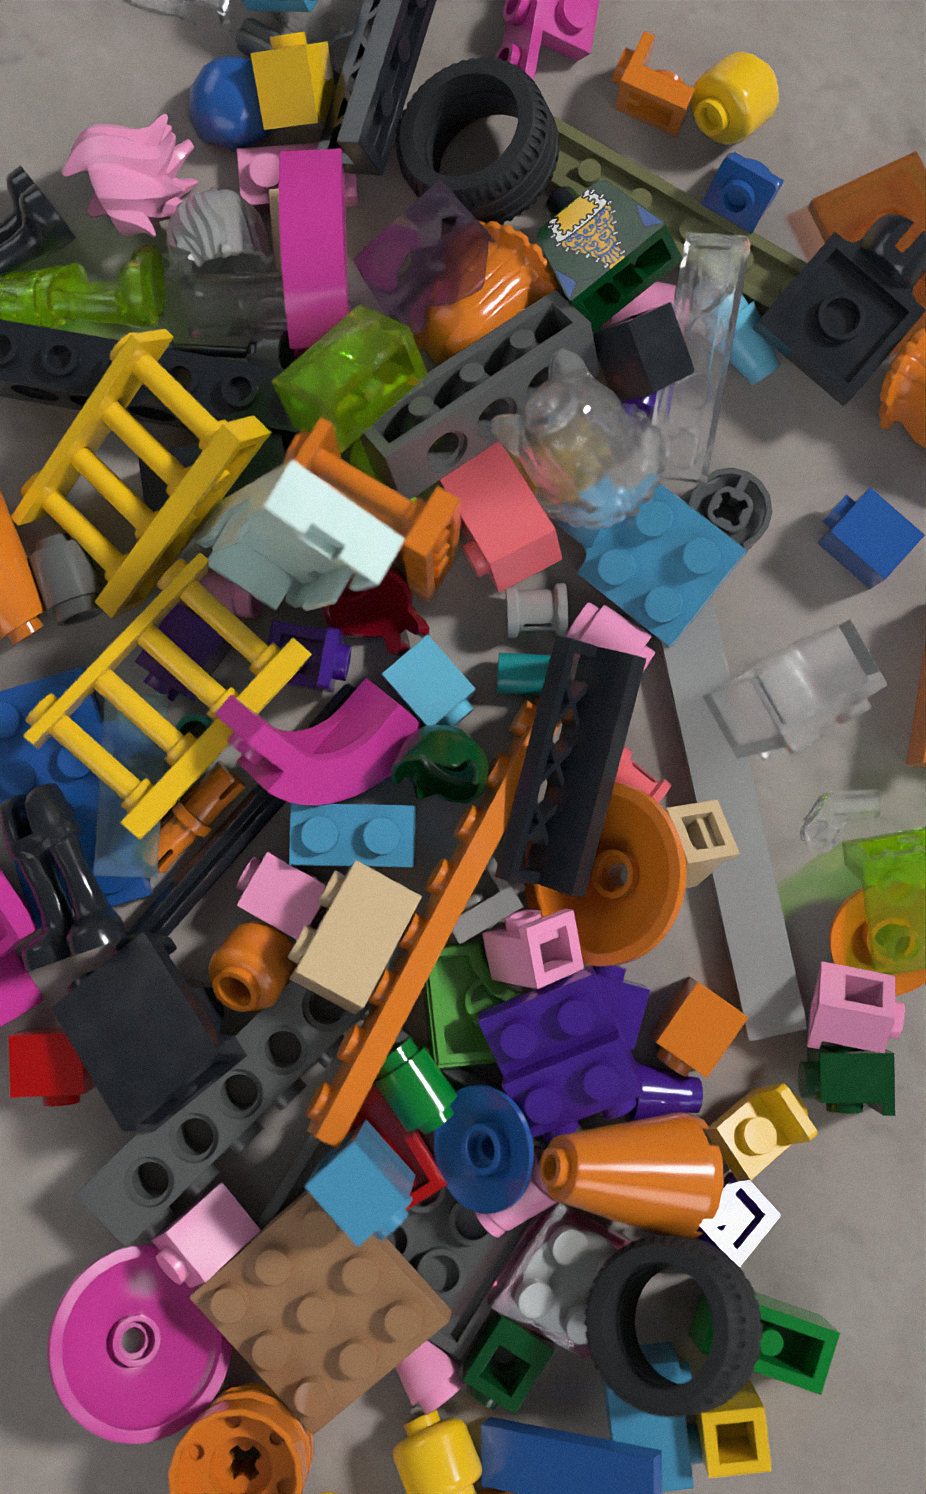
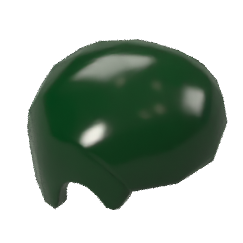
(442, 763)

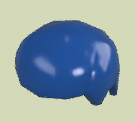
(226, 104)

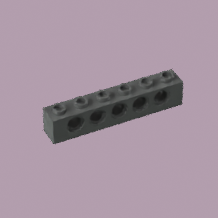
(118, 1190)

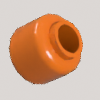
(251, 967)

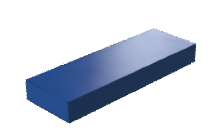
(554, 1461)

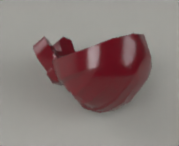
(378, 612)

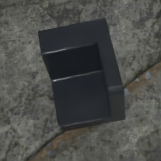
(643, 353)

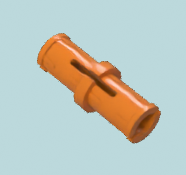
(196, 811)

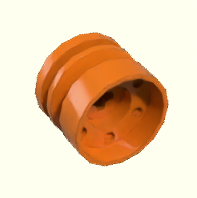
(236, 1419)

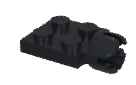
(849, 307)

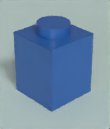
(868, 537)

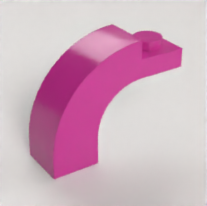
(313, 244)
(328, 760)

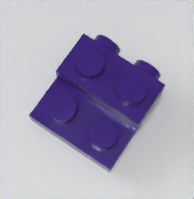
(563, 1055)

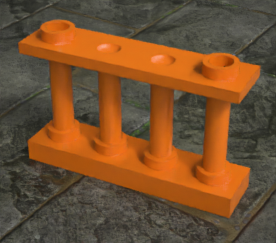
(428, 528)

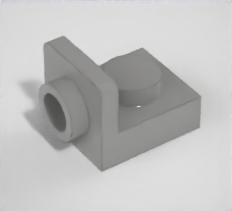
(485, 911)

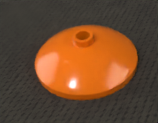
(616, 918)

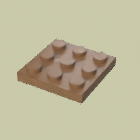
(319, 1310)

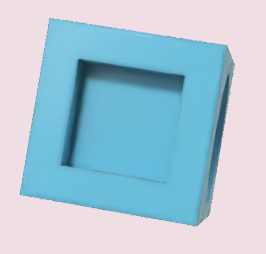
(431, 685)

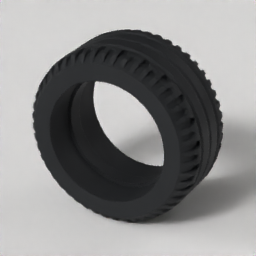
(458, 98)
(613, 1331)

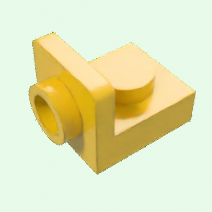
(760, 1129)

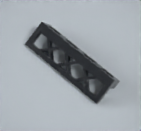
(375, 82)
(577, 767)

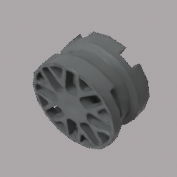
(735, 504)

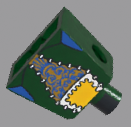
(604, 248)

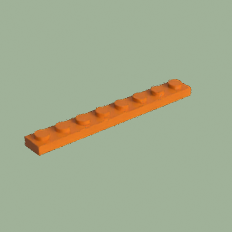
(422, 942)

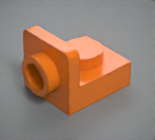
(651, 95)

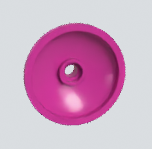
(159, 1382)

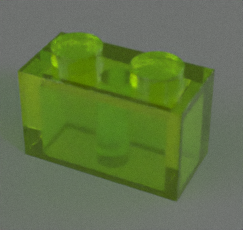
(351, 375)

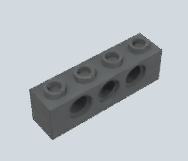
(450, 410)

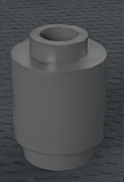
(66, 579)

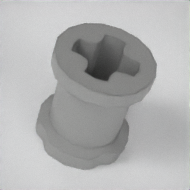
(536, 610)

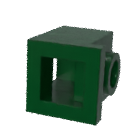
(848, 1078)
(509, 1382)

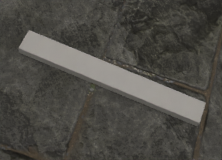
(746, 885)

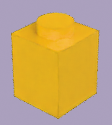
(293, 81)
(735, 1436)

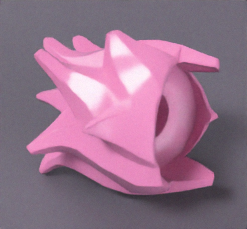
(132, 173)

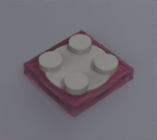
(552, 1275)

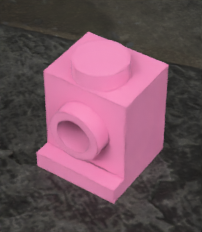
(533, 948)
(854, 1008)

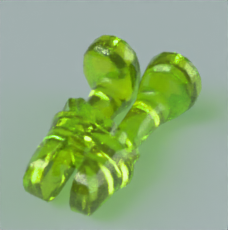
(63, 293)

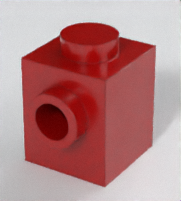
(46, 1067)

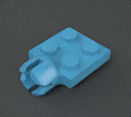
(659, 563)

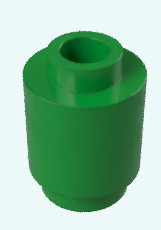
(415, 1087)

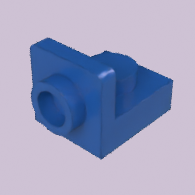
(742, 191)

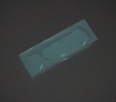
(117, 849)

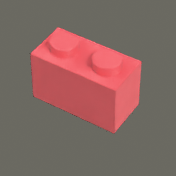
(501, 519)

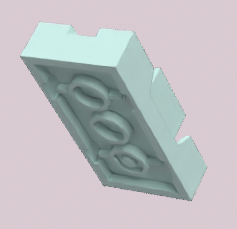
(296, 540)

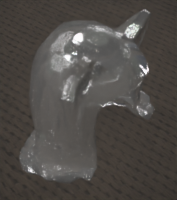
(583, 447)

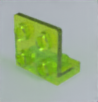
(894, 896)

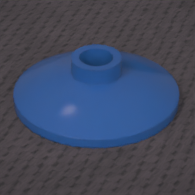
(485, 1150)

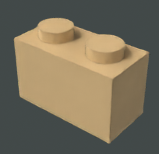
(354, 936)

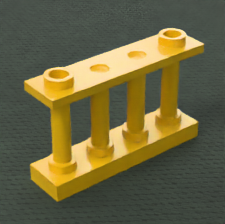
(192, 489)
(185, 754)

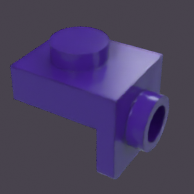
(328, 657)

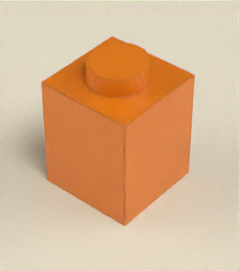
(696, 1029)

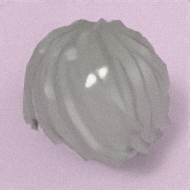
(216, 228)

